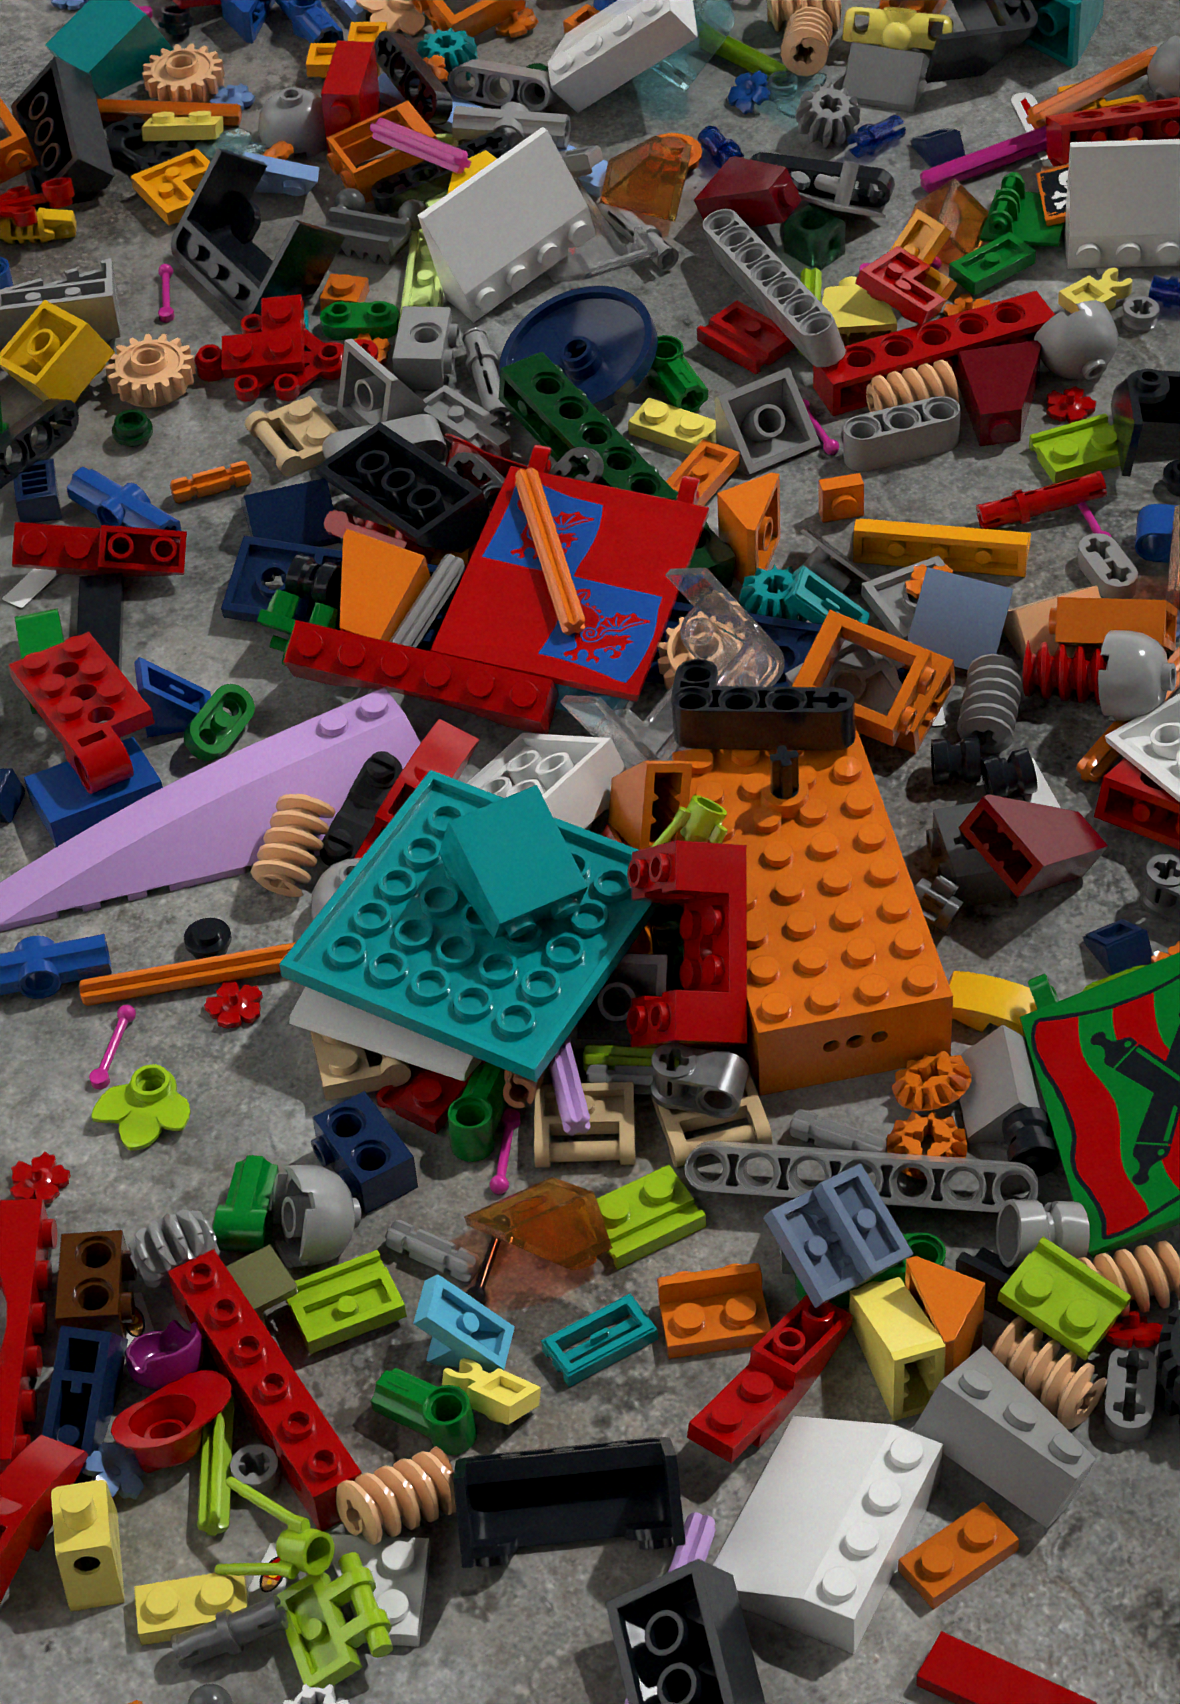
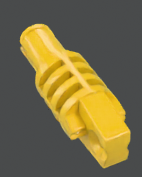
(51, 225)

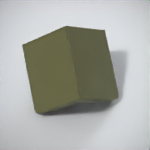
(263, 1279)

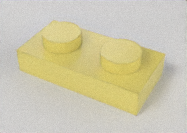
(167, 127)
(671, 426)
(185, 1604)

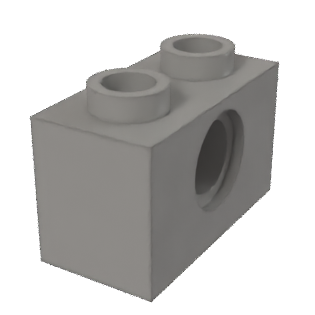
(425, 347)

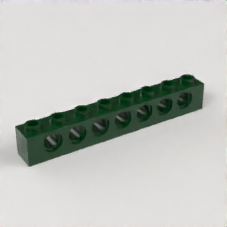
(565, 419)

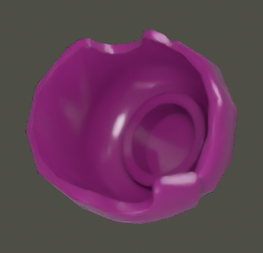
(165, 1355)

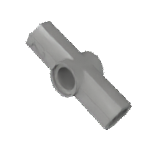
(512, 120)

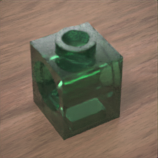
(814, 237)

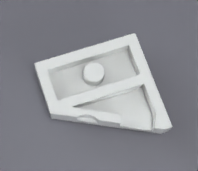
(400, 1577)

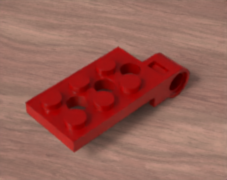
(89, 746)

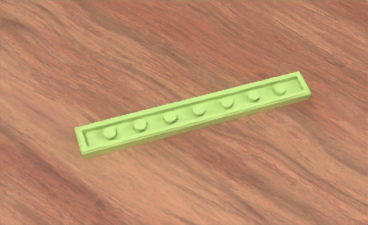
(421, 279)

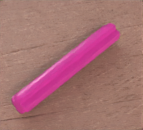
(420, 145)
(985, 159)

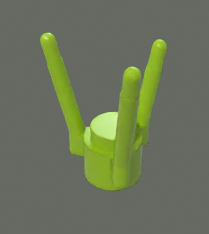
(699, 822)
(297, 1546)

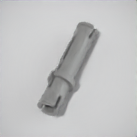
(625, 222)
(478, 348)

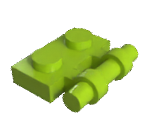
(318, 1630)

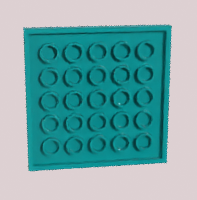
(419, 956)

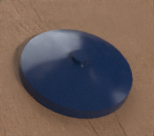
(595, 336)

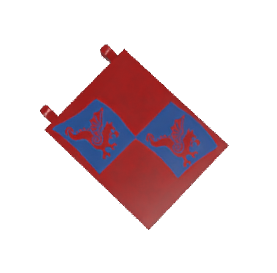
(618, 560)

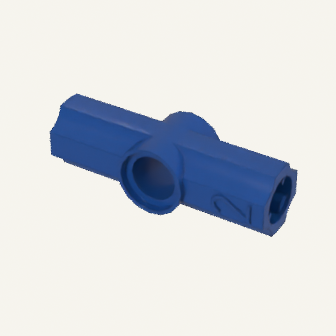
(311, 21)
(117, 504)
(41, 965)

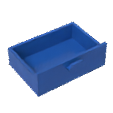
(67, 806)

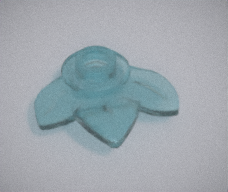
(788, 88)
(232, 140)

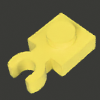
(1088, 289)
(494, 1394)

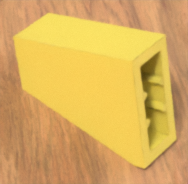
(898, 1345)

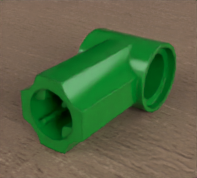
(675, 375)
(477, 1114)
(246, 1217)
(427, 1409)

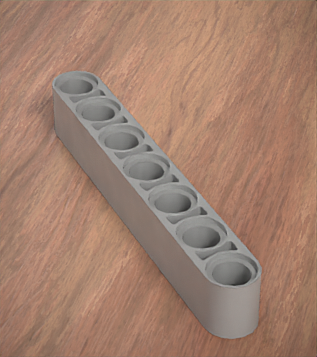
(774, 288)
(834, 1161)

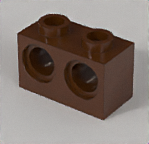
(95, 1276)

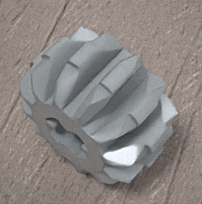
(827, 115)
(170, 1244)

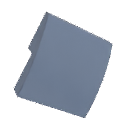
(959, 616)
(838, 1235)

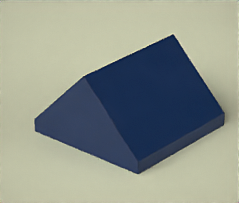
(291, 513)

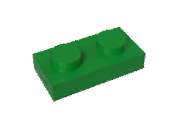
(992, 263)

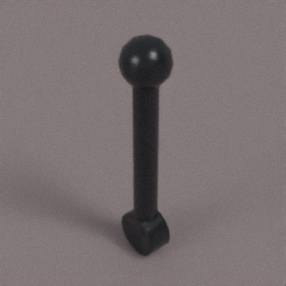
(478, 1291)

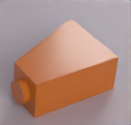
(378, 585)
(1089, 620)
(648, 799)

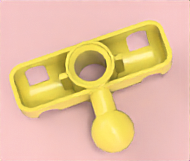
(894, 27)

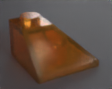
(648, 177)
(548, 1221)

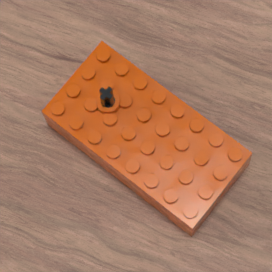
(834, 926)

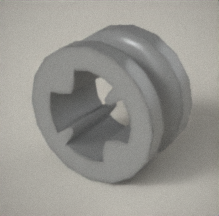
(1139, 314)
(259, 1457)

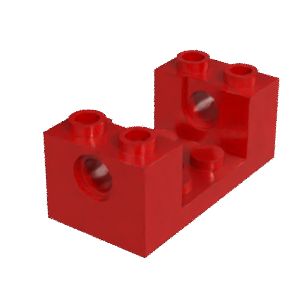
(714, 929)

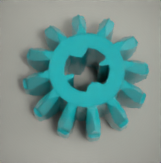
(453, 46)
(766, 593)

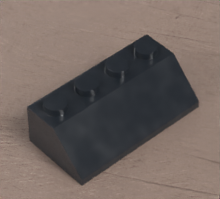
(64, 131)
(408, 490)
(685, 1640)

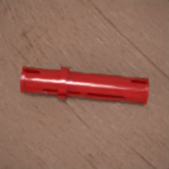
(1027, 504)

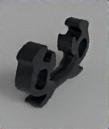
(127, 135)

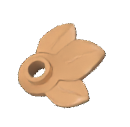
(397, 14)

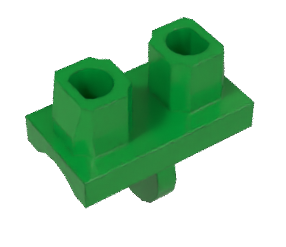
(281, 617)

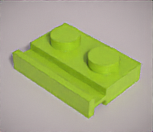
(1076, 448)
(648, 1215)
(1064, 1298)
(345, 1302)

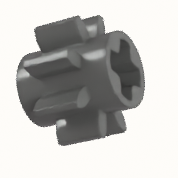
(938, 902)

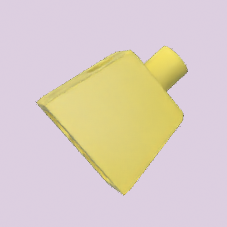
(857, 313)
(87, 1526)

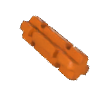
(210, 482)

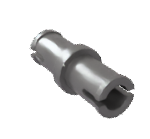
(229, 1632)

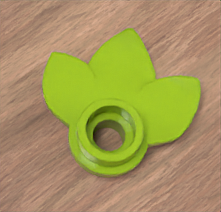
(141, 1110)

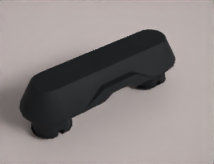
(360, 807)

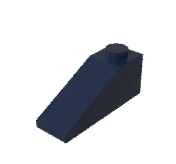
(84, 1388)

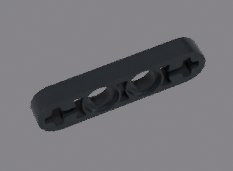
(407, 72)
(866, 176)
(406, 185)
(48, 436)

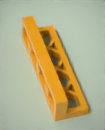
(959, 547)

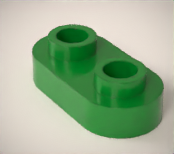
(350, 319)
(217, 724)

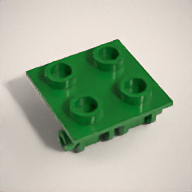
(1020, 214)

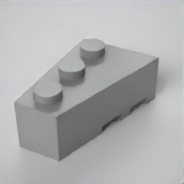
(85, 295)
(1005, 1437)

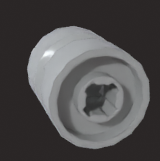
(1026, 1221)

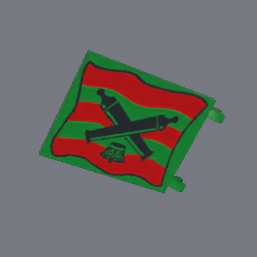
(1114, 1097)

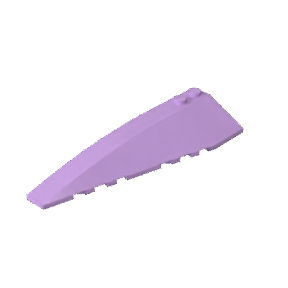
(210, 819)

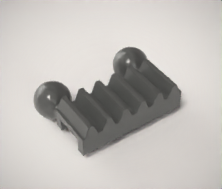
(369, 232)

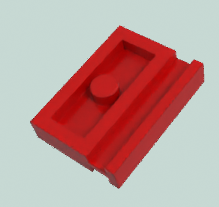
(745, 337)
(423, 1097)

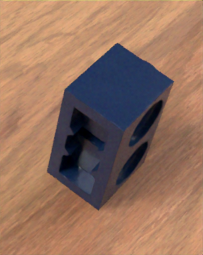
(364, 1152)

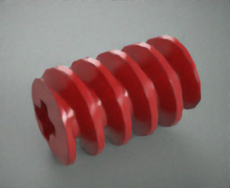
(1062, 672)

